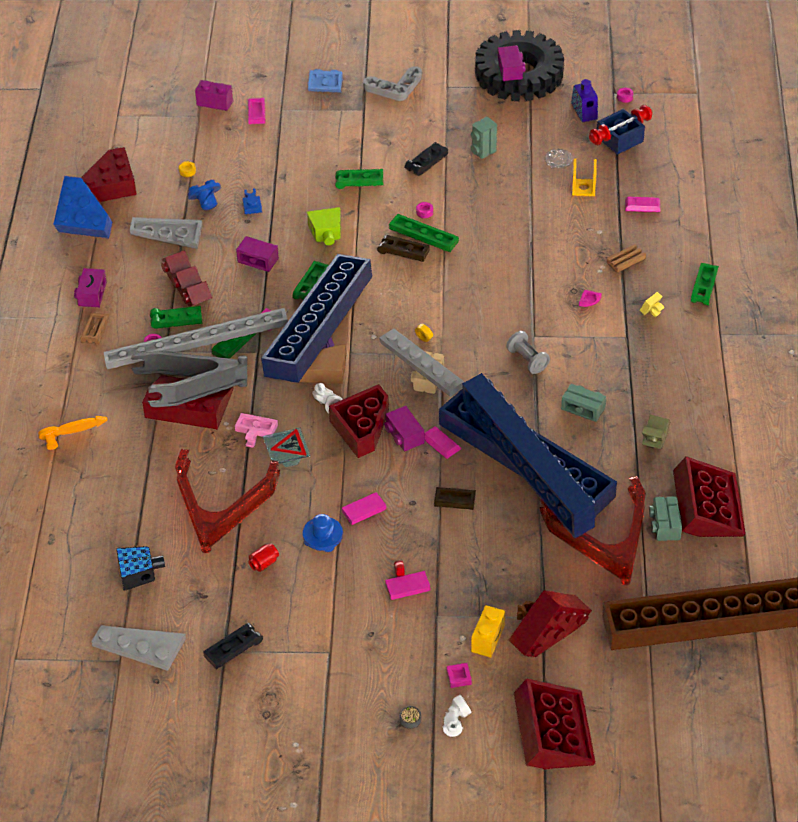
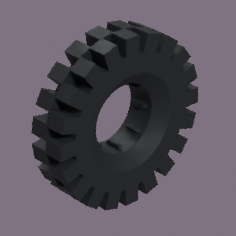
(538, 52)

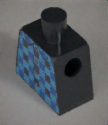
(137, 566)

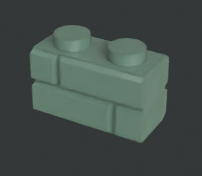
(484, 137)
(583, 402)
(666, 518)

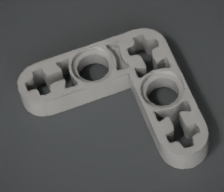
(396, 91)

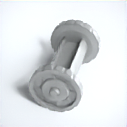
(519, 343)

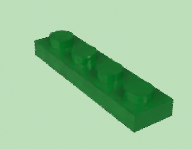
(424, 233)

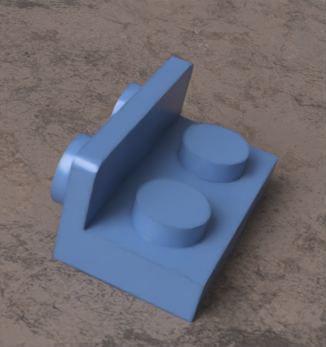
(325, 80)

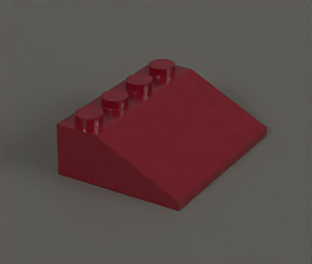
(201, 412)
(708, 500)
(553, 726)

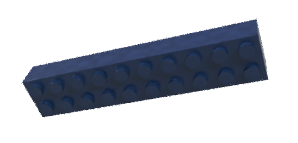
(316, 318)
(459, 422)
(529, 455)

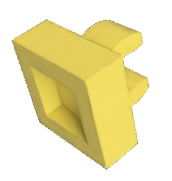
(652, 305)

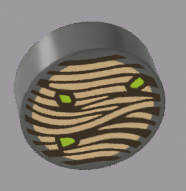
(410, 717)

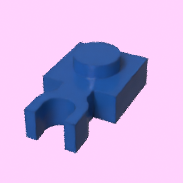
(252, 203)

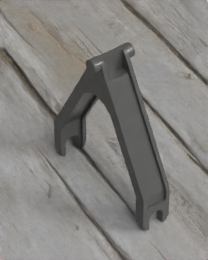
(205, 372)

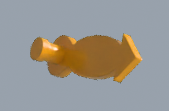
(76, 426)

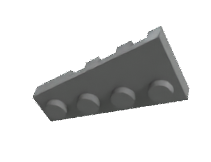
(174, 231)
(145, 646)

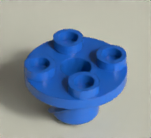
(205, 194)
(322, 533)

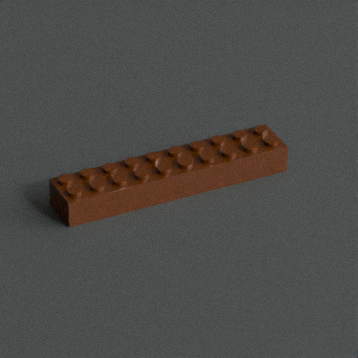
(701, 613)

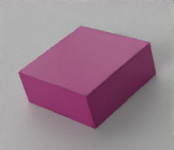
(459, 675)

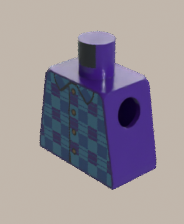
(585, 101)

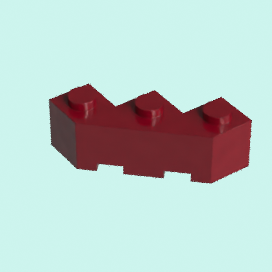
(186, 279)

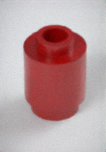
(263, 557)

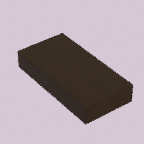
(455, 498)

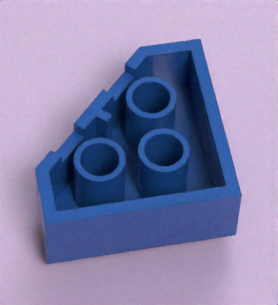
(80, 211)

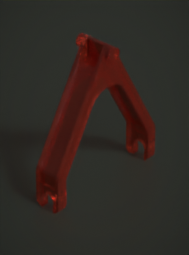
(214, 525)
(614, 558)

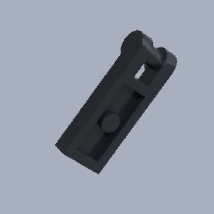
(426, 159)
(232, 645)

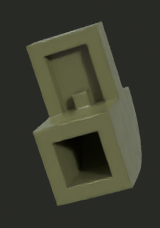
(656, 431)

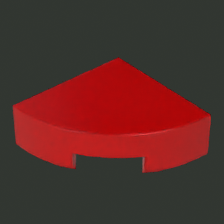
(399, 568)

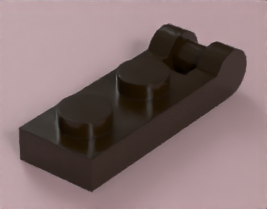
(403, 248)

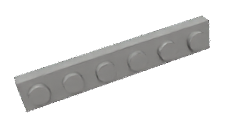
(422, 362)

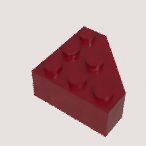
(111, 176)
(361, 419)
(548, 622)

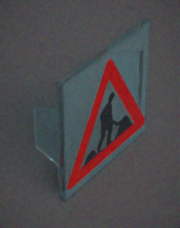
(287, 447)

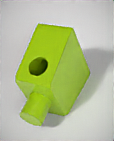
(325, 225)

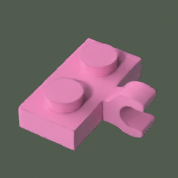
(254, 427)

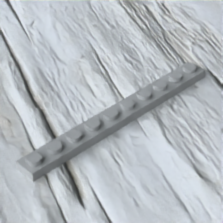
(199, 337)

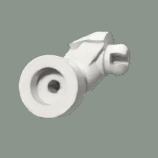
(325, 396)
(452, 726)

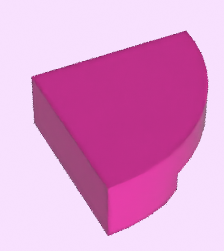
(589, 298)

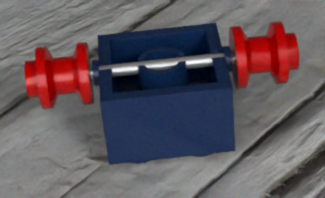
(621, 129)

